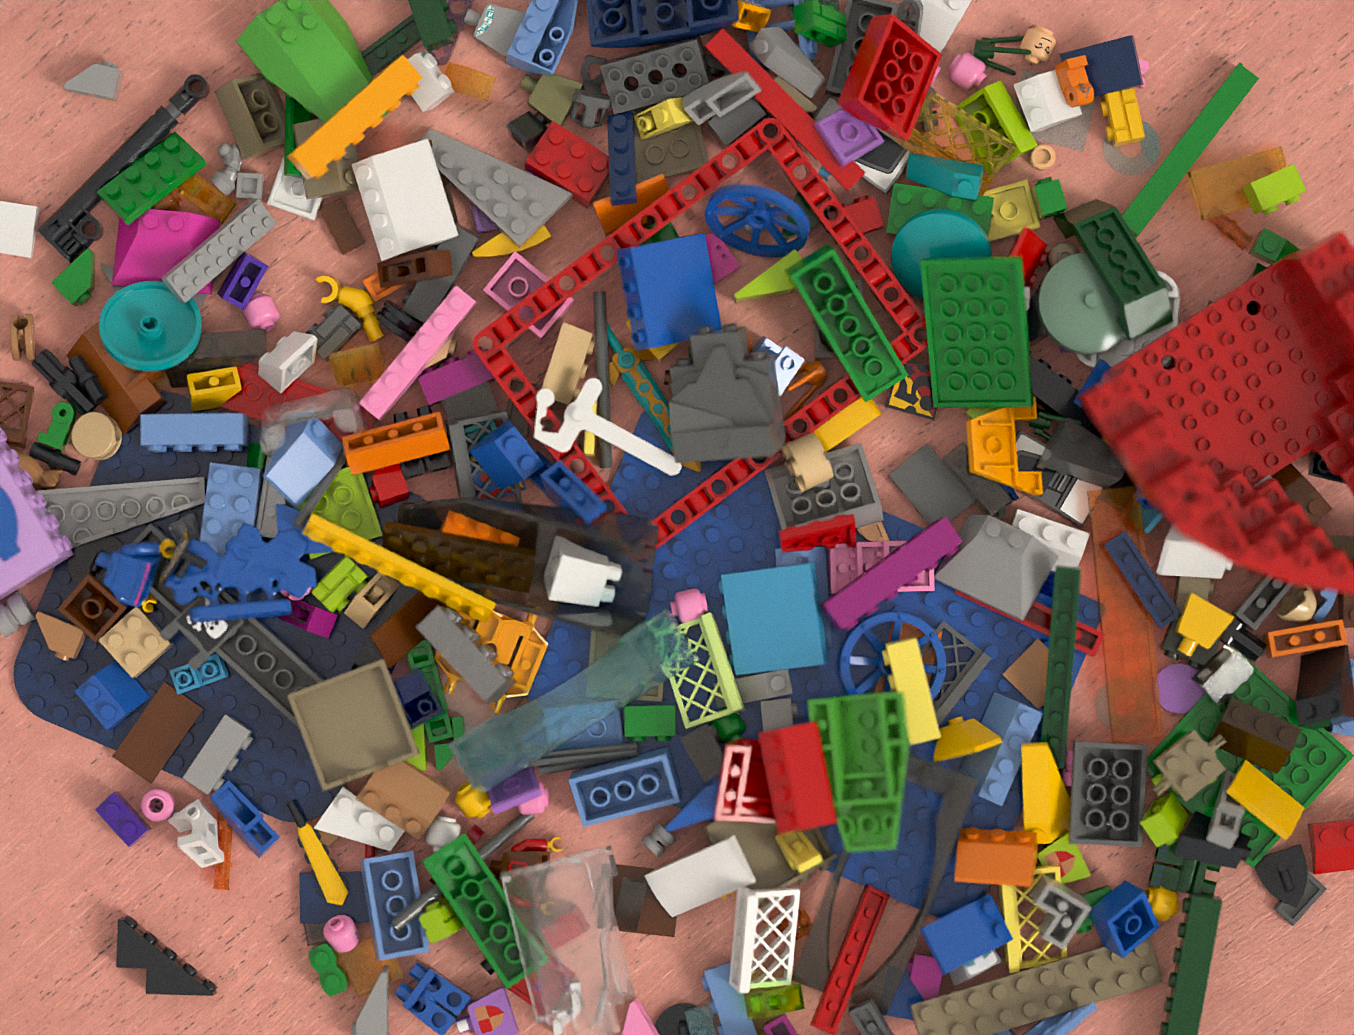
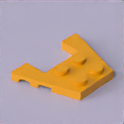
(994, 449)

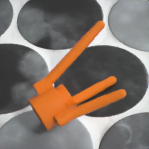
(813, 374)

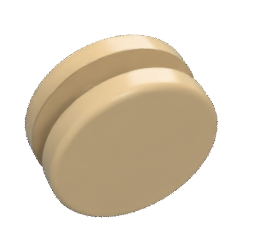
(96, 436)

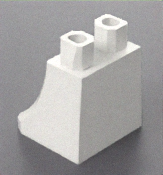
(579, 574)

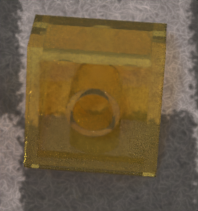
(358, 365)

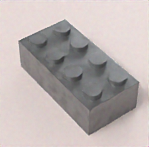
(467, 654)

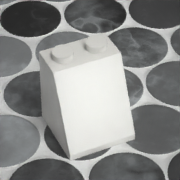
(1190, 559)

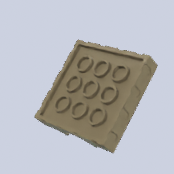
(353, 724)

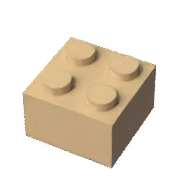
(135, 642)

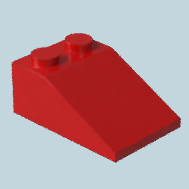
(1032, 252)

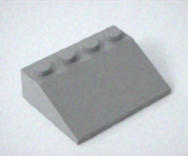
(846, 493)

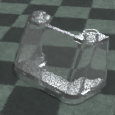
(338, 403)

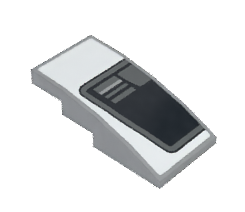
(883, 163)

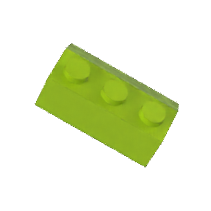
(997, 110)

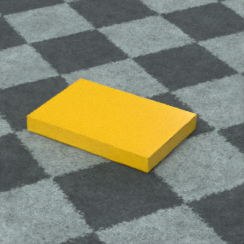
(1265, 800)

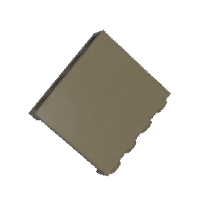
(764, 854)

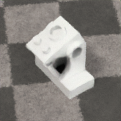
(203, 835)

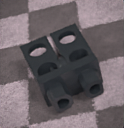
(434, 462)

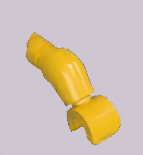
(358, 301)

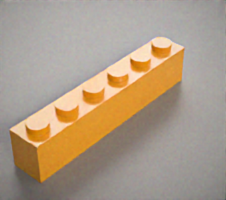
(355, 117)

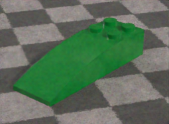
(846, 322)
(479, 905)

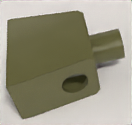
(551, 96)

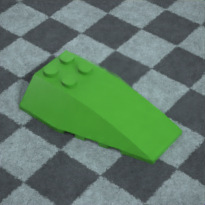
(307, 54)
(865, 764)

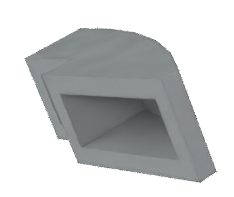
(719, 96)
(1225, 816)

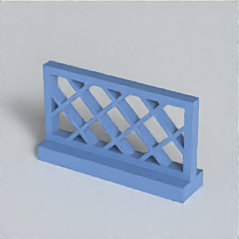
(1062, 1023)

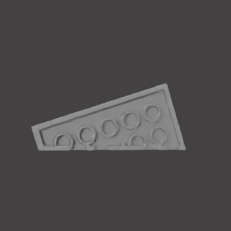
(504, 194)

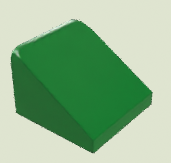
(256, 457)

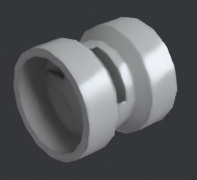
(659, 833)

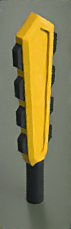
(324, 870)

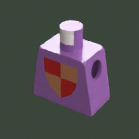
(490, 1015)

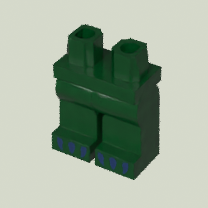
(1185, 878)

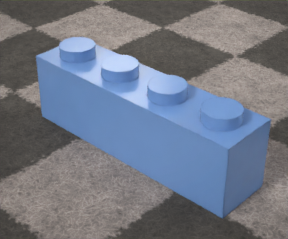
(727, 1002)

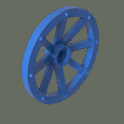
(758, 216)
(898, 618)

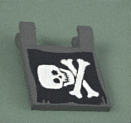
(204, 635)

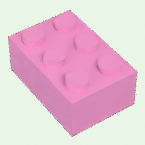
(516, 282)

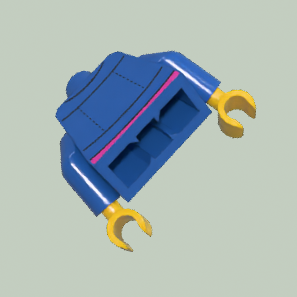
(133, 571)

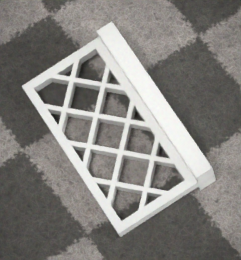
(744, 942)

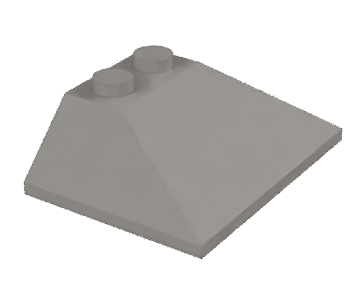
(997, 565)

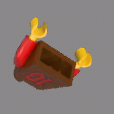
(523, 854)

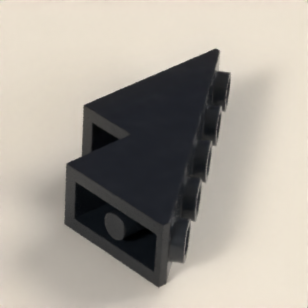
(164, 972)

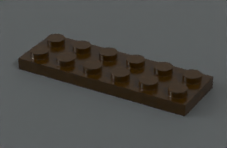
(462, 556)

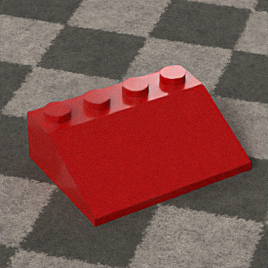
(890, 77)

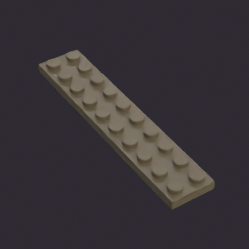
(1037, 992)

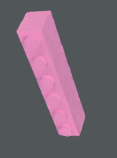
(418, 353)

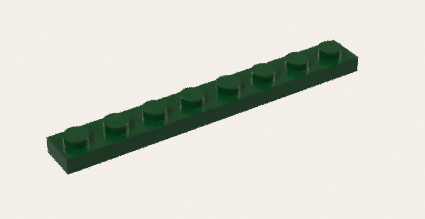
(1060, 661)

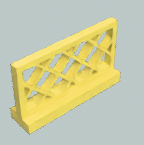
(1009, 913)

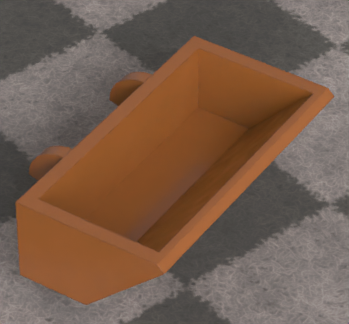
(127, 390)

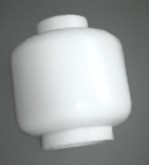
(442, 832)

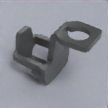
(590, 97)

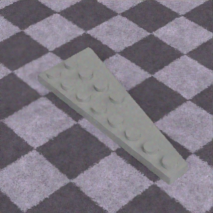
(104, 510)

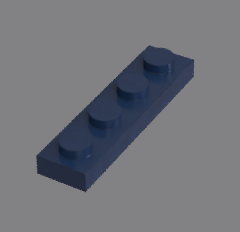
(622, 158)
(1142, 579)

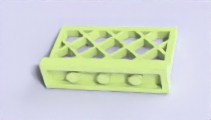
(722, 669)

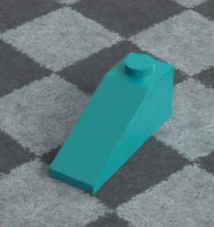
(946, 175)

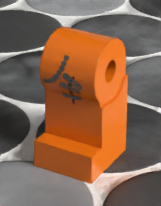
(1074, 81)

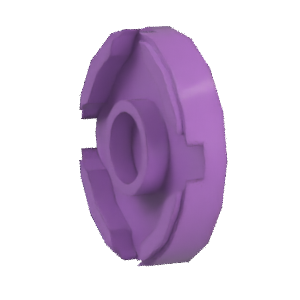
(1177, 689)

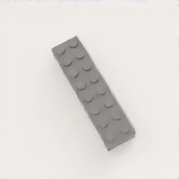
(218, 251)

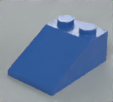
(698, 808)
(966, 934)

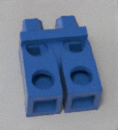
(425, 997)

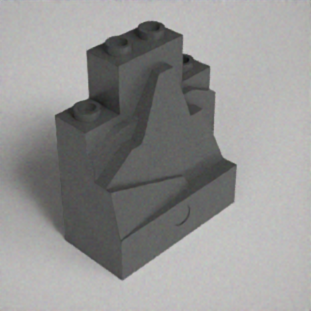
(725, 399)

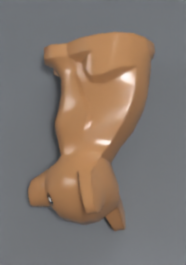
(46, 479)

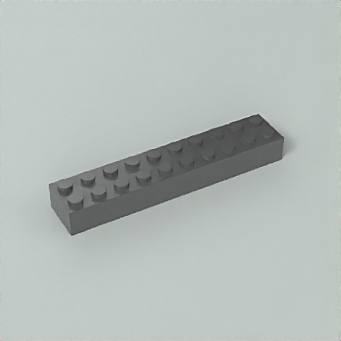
(251, 649)

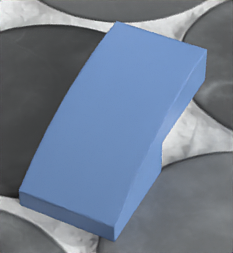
(1325, 605)

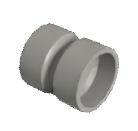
(15, 612)

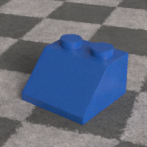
(506, 456)
(112, 694)

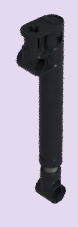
(67, 224)

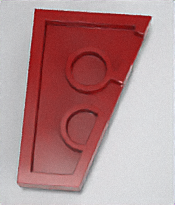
(827, 533)

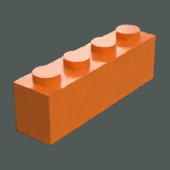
(395, 443)

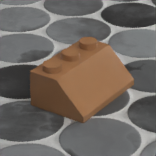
(404, 796)

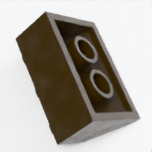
(1255, 735)

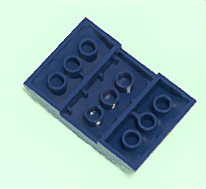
(655, 21)

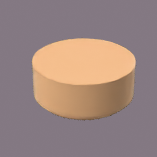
(1042, 157)

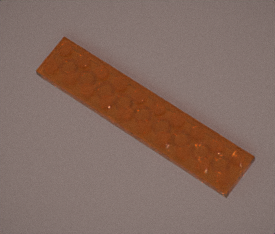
(1125, 621)

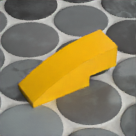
(502, 246)

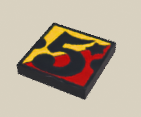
(914, 392)

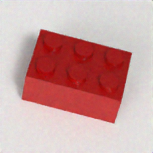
(569, 164)

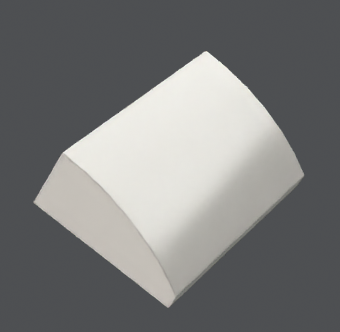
(18, 228)
(701, 876)

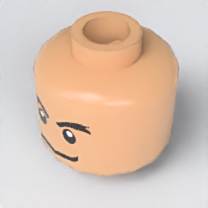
(1040, 43)

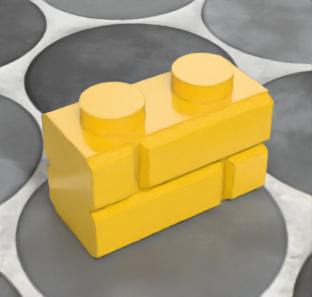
(1123, 117)

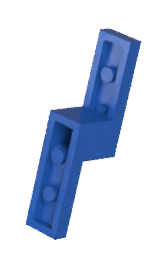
(567, 489)

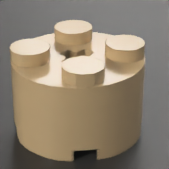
(807, 462)

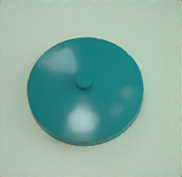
(934, 235)
(149, 327)

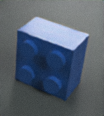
(1124, 919)

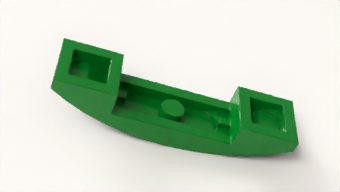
(422, 657)

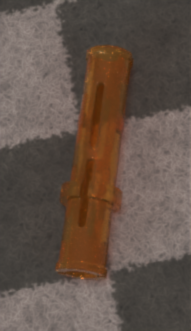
(222, 869)

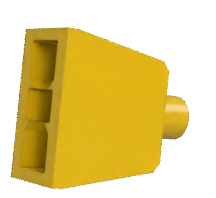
(1200, 624)

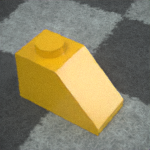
(212, 387)

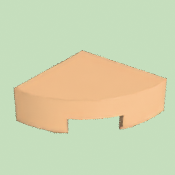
(873, 532)

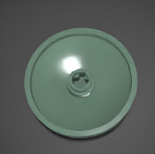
(1078, 307)

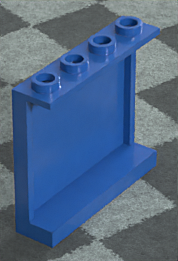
(668, 290)

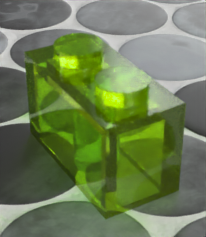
(774, 1001)

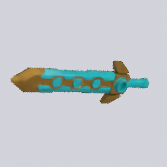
(644, 388)

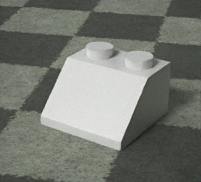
(1044, 102)
(288, 360)

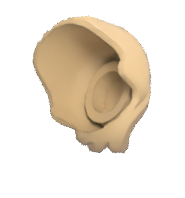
(1298, 606)

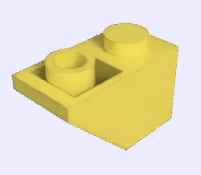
(662, 118)

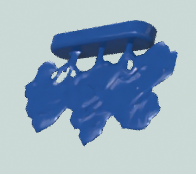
(246, 566)

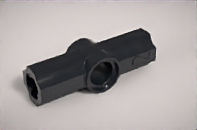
(64, 381)
(1242, 640)

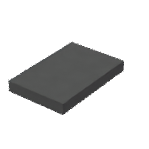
(931, 486)

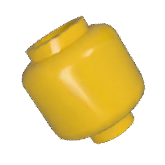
(472, 801)
(1163, 902)

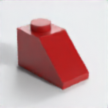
(388, 486)

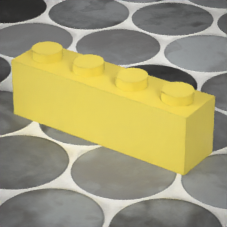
(910, 678)

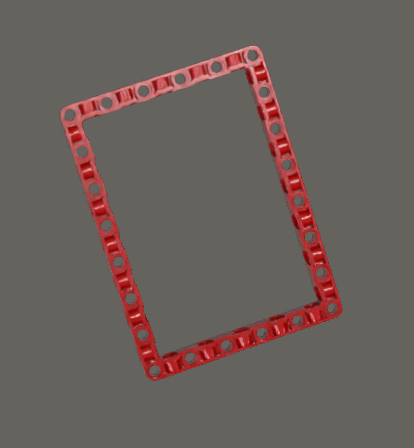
(633, 234)

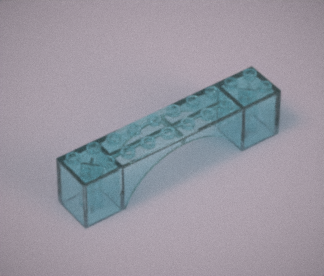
(537, 728)

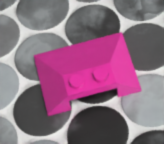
(157, 244)

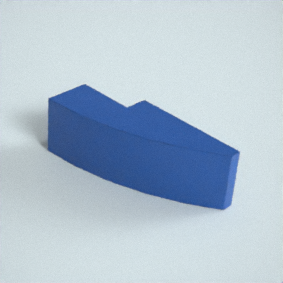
(244, 819)

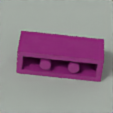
(454, 377)

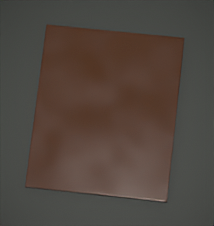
(653, 916)

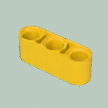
(846, 423)

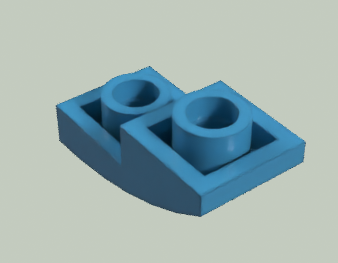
(210, 671)

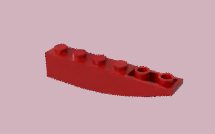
(1039, 619)

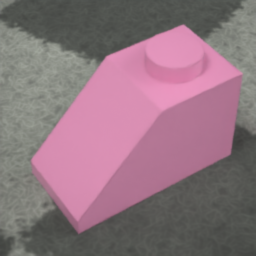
(638, 1021)

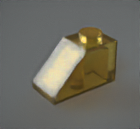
(206, 197)

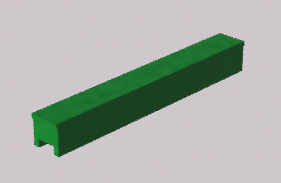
(1188, 148)

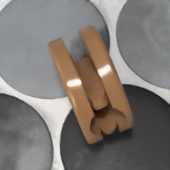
(22, 336)

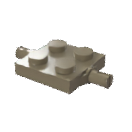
(1189, 765)

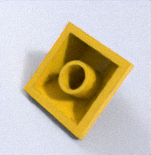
(963, 738)

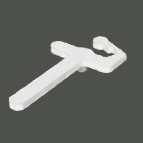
(580, 417)

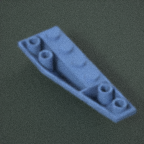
(542, 36)

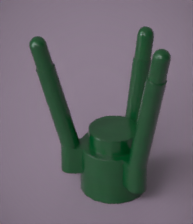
(985, 50)
(1044, 421)

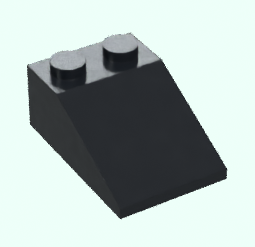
(1325, 689)

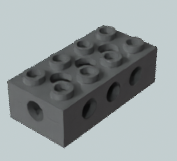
(650, 90)

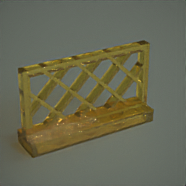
(921, 144)

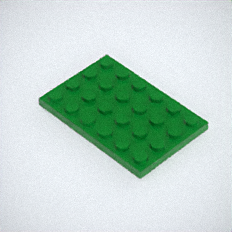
(977, 332)

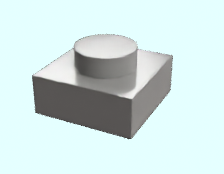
(249, 186)

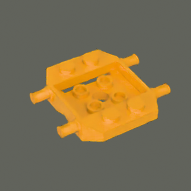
(505, 634)

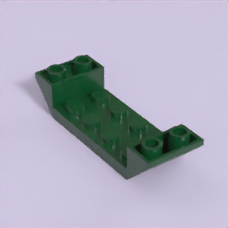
(1120, 265)

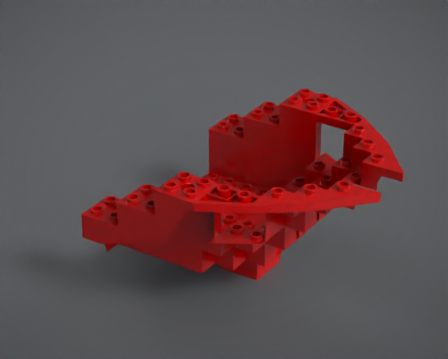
(1241, 408)

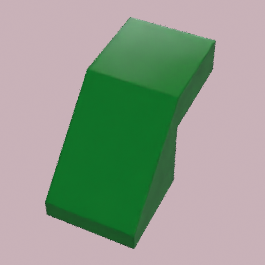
(442, 751)

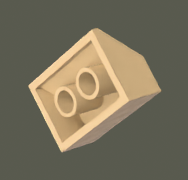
(568, 363)

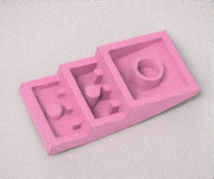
(849, 563)

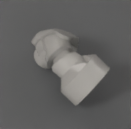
(232, 159)

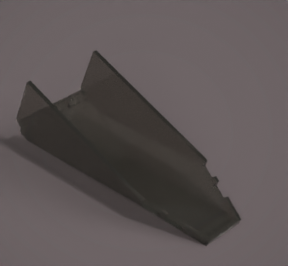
(618, 536)

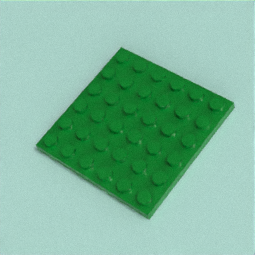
(1303, 776)

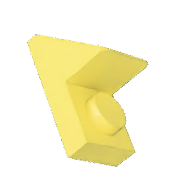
(798, 850)

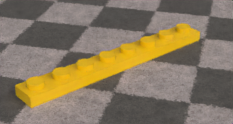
(398, 568)

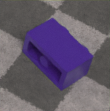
(242, 280)
(123, 819)

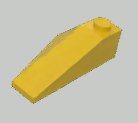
(1043, 794)

